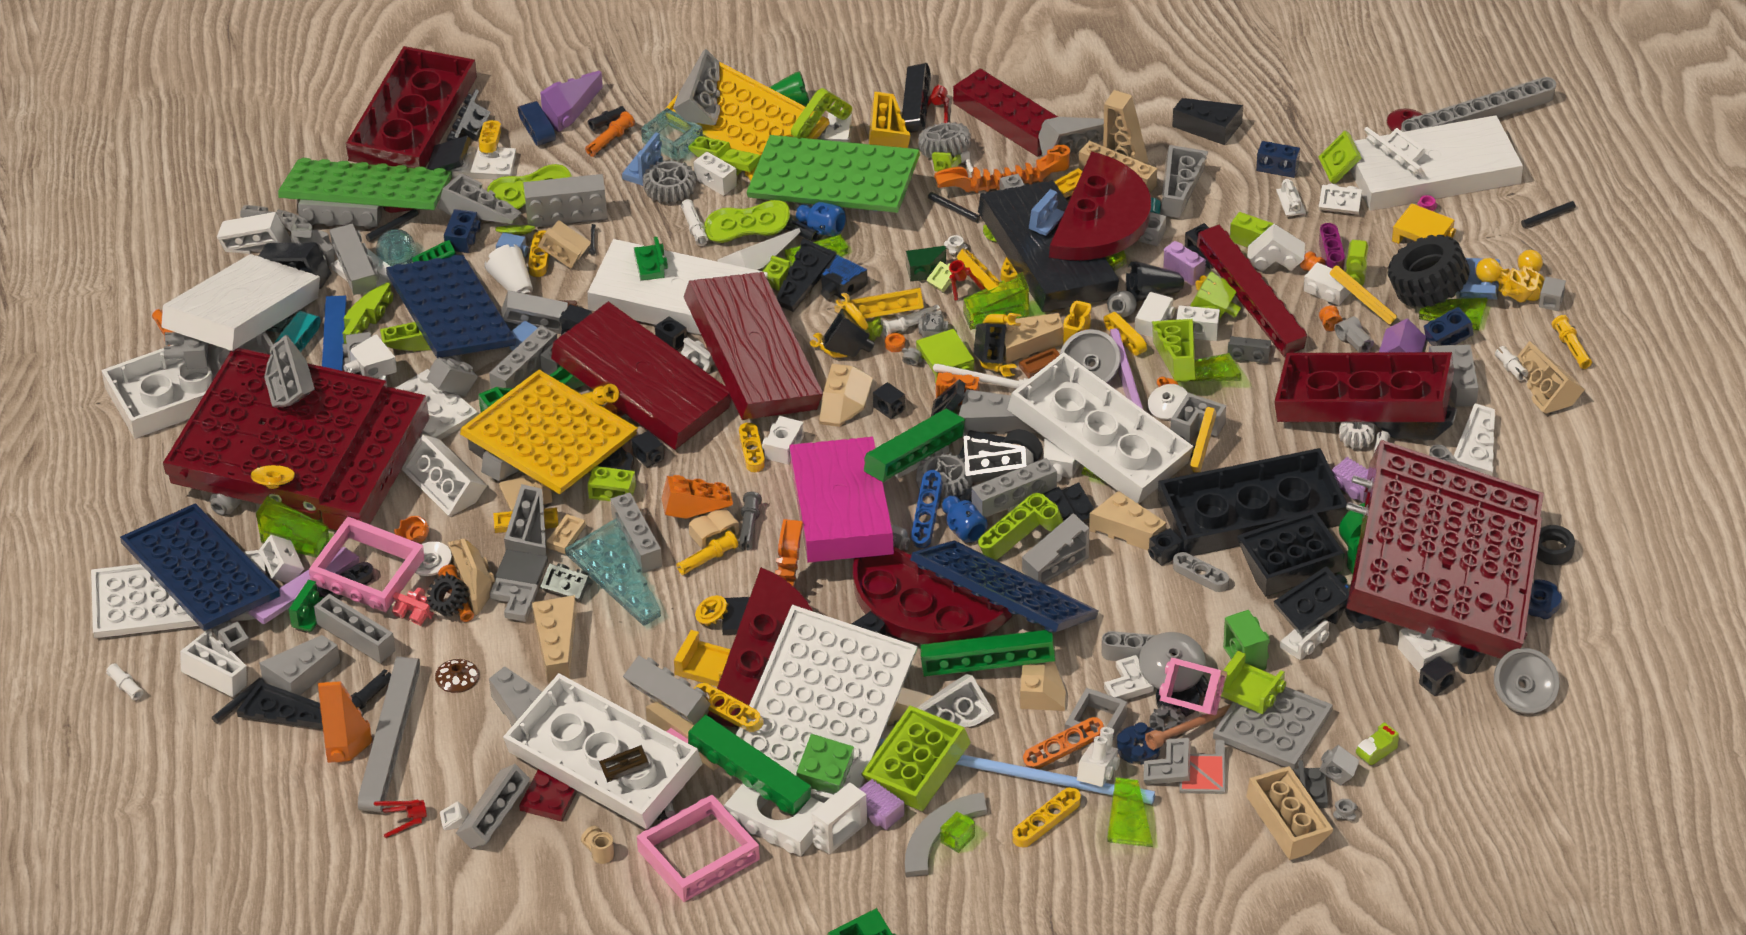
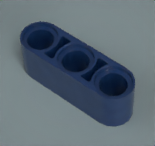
(536, 123)

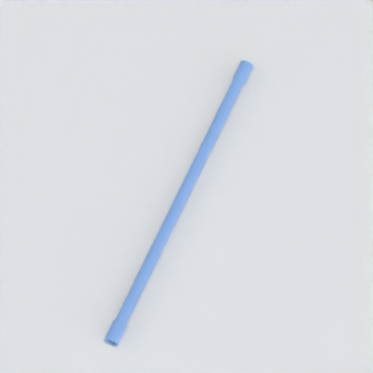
(1040, 775)

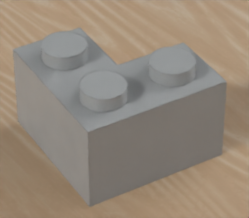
(452, 375)
(1190, 415)

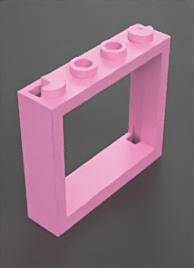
(379, 539)
(710, 874)

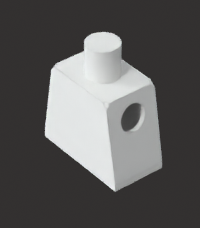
(372, 358)
(1062, 462)

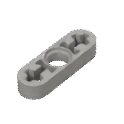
(1217, 582)

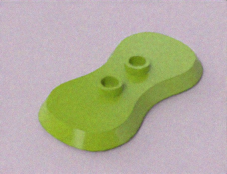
(512, 187)
(731, 223)

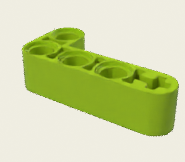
(1019, 523)

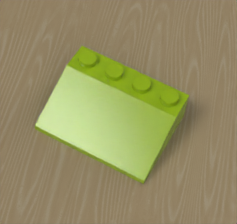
(917, 756)

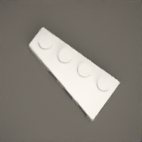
(1477, 441)

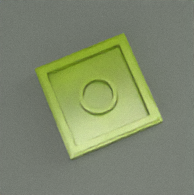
(1339, 157)

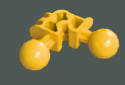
(1517, 284)

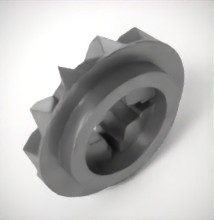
(1157, 722)

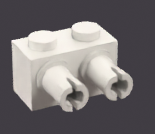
(1099, 759)

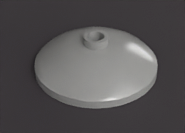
(1094, 346)
(1156, 655)
(1535, 672)

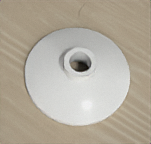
(1162, 407)
(435, 557)

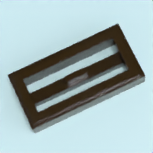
(625, 766)

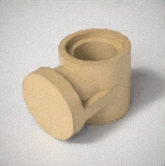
(599, 844)

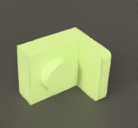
(940, 277)

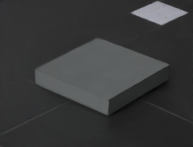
(522, 567)

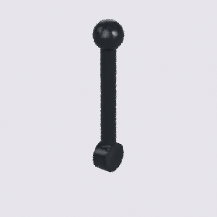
(592, 251)

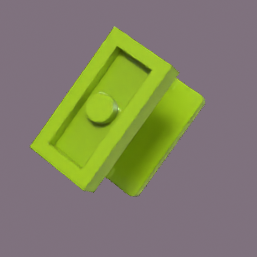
(945, 349)
(1250, 685)

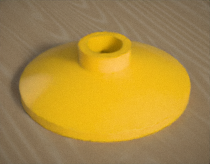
(272, 475)

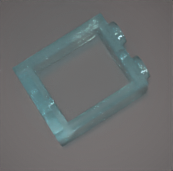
(673, 149)

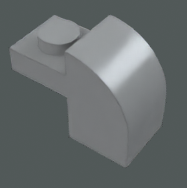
(323, 242)
(231, 635)

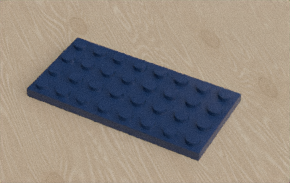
(450, 306)
(200, 567)
(1004, 586)

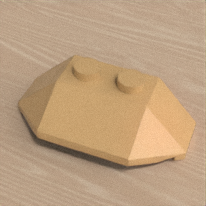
(844, 394)
(473, 572)

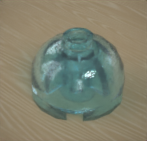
(396, 247)

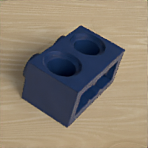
(1278, 159)
(462, 230)
(1449, 328)

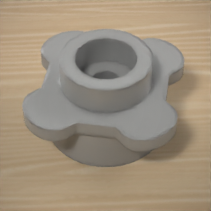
(911, 356)
(1345, 810)

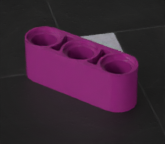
(1331, 246)

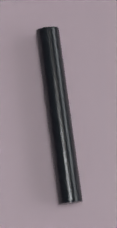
(954, 207)
(1548, 214)
(392, 224)
(233, 704)

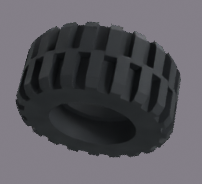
(1428, 271)

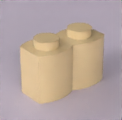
(712, 526)

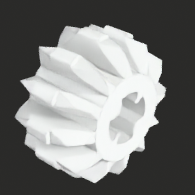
(1356, 434)

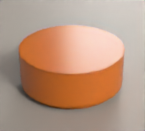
(895, 342)

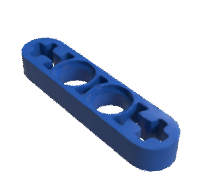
(929, 509)

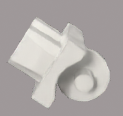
(697, 354)

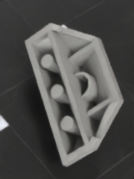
(287, 374)

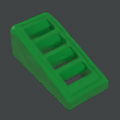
(442, 251)

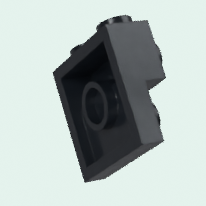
(1071, 501)

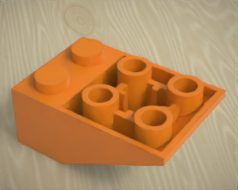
(693, 497)

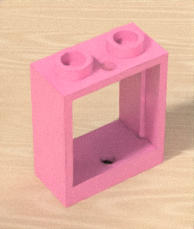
(1213, 692)

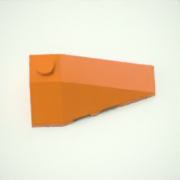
(343, 725)

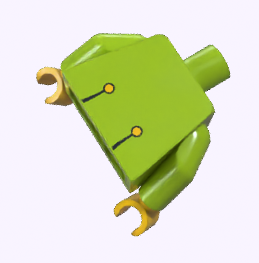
(1215, 294)

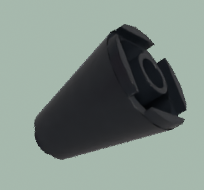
(1149, 278)

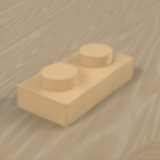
(565, 533)

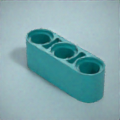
(301, 329)

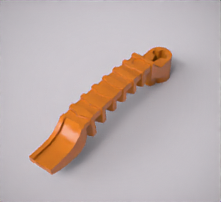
(1055, 161)
(789, 550)

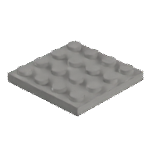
(1279, 733)

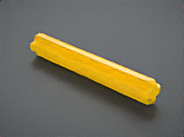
(1363, 295)

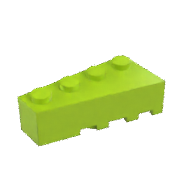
(1176, 346)

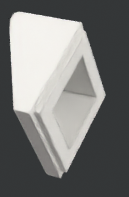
(453, 816)

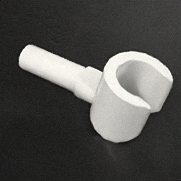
(965, 157)

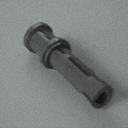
(749, 513)

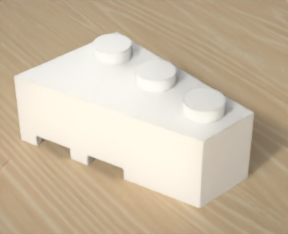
(252, 233)
(213, 664)

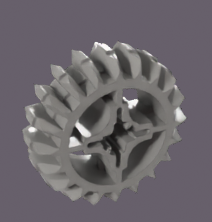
(944, 138)
(669, 181)
(952, 473)

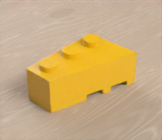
(886, 123)

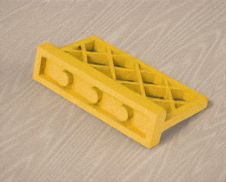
(887, 303)

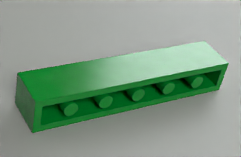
(914, 445)
(987, 653)
(749, 765)

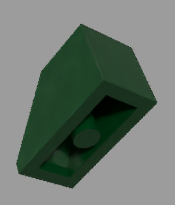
(923, 261)

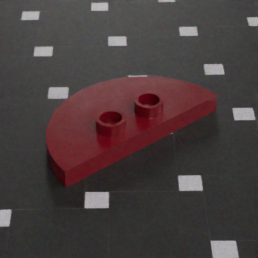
(1104, 212)
(919, 603)
(756, 638)

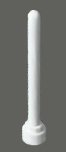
(983, 377)

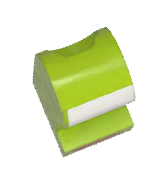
(1378, 744)

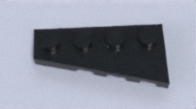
(804, 274)
(280, 706)

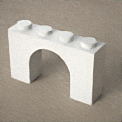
(791, 834)

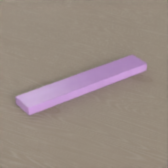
(1125, 371)
(341, 562)

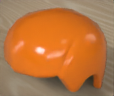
(413, 529)

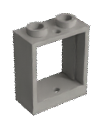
(1102, 702)

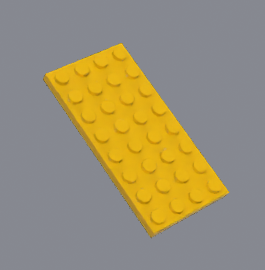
(752, 113)

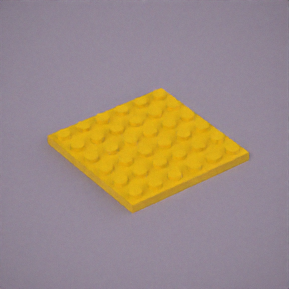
(549, 431)

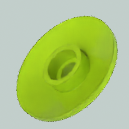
(515, 229)

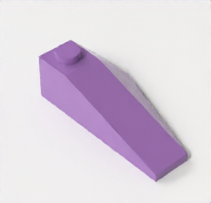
(567, 100)

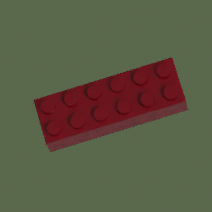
(1002, 109)

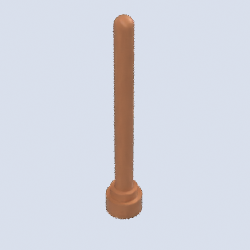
(1156, 738)

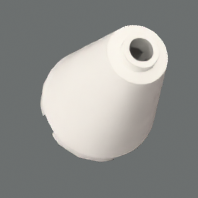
(509, 269)

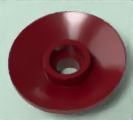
(1397, 117)

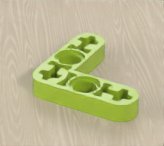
(819, 104)

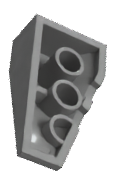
(468, 195)

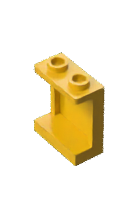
(1421, 222)
(700, 660)

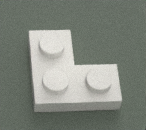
(1131, 681)

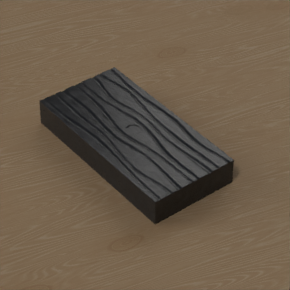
(1050, 280)
(1225, 502)

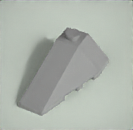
(699, 93)
(1070, 132)

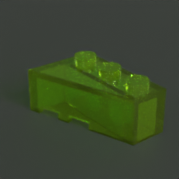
(1004, 299)
(306, 534)

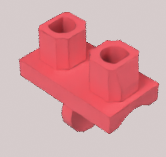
(413, 602)

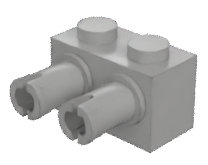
(192, 350)

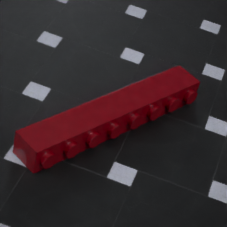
(1252, 290)

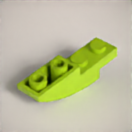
(721, 149)
(367, 310)
(404, 337)

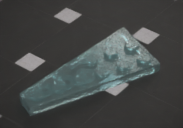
(616, 570)

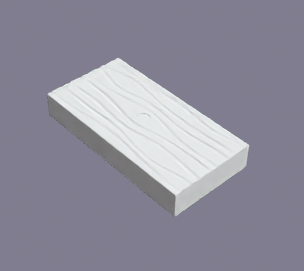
(1456, 162)
(655, 298)
(240, 302)
(162, 392)
(1100, 428)
(575, 729)

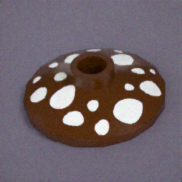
(456, 675)

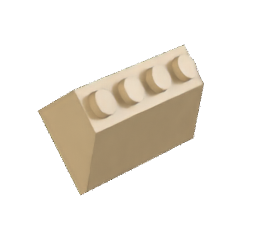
(1288, 812)

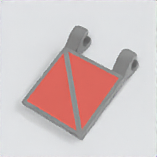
(1206, 772)

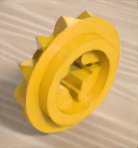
(715, 603)

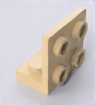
(564, 244)
(511, 488)

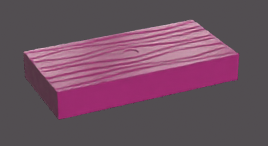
(839, 502)

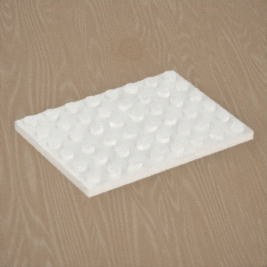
(828, 684)

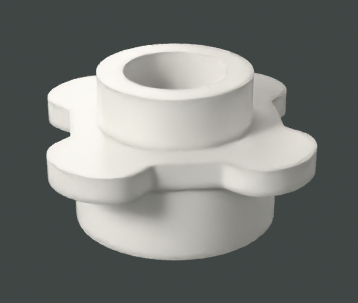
(955, 244)

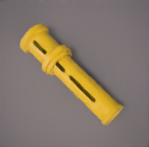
(1568, 335)
(596, 394)
(715, 549)

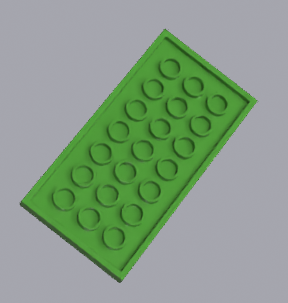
(833, 173)
(365, 184)

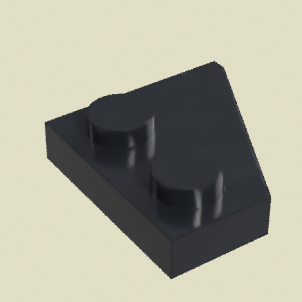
(949, 398)

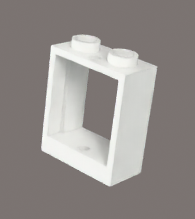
(839, 818)

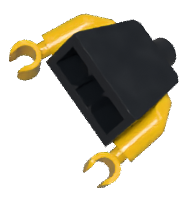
(846, 334)
(990, 342)

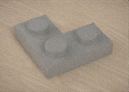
(517, 594)
(1173, 768)

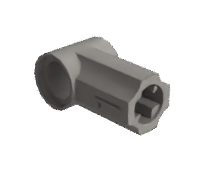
(1352, 332)

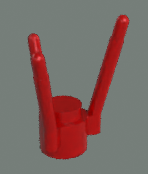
(939, 97)
(960, 272)
(414, 809)

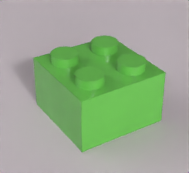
(1245, 635)
(825, 764)

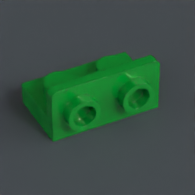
(651, 261)
(302, 609)

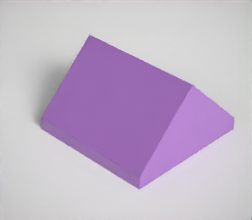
(1403, 338)

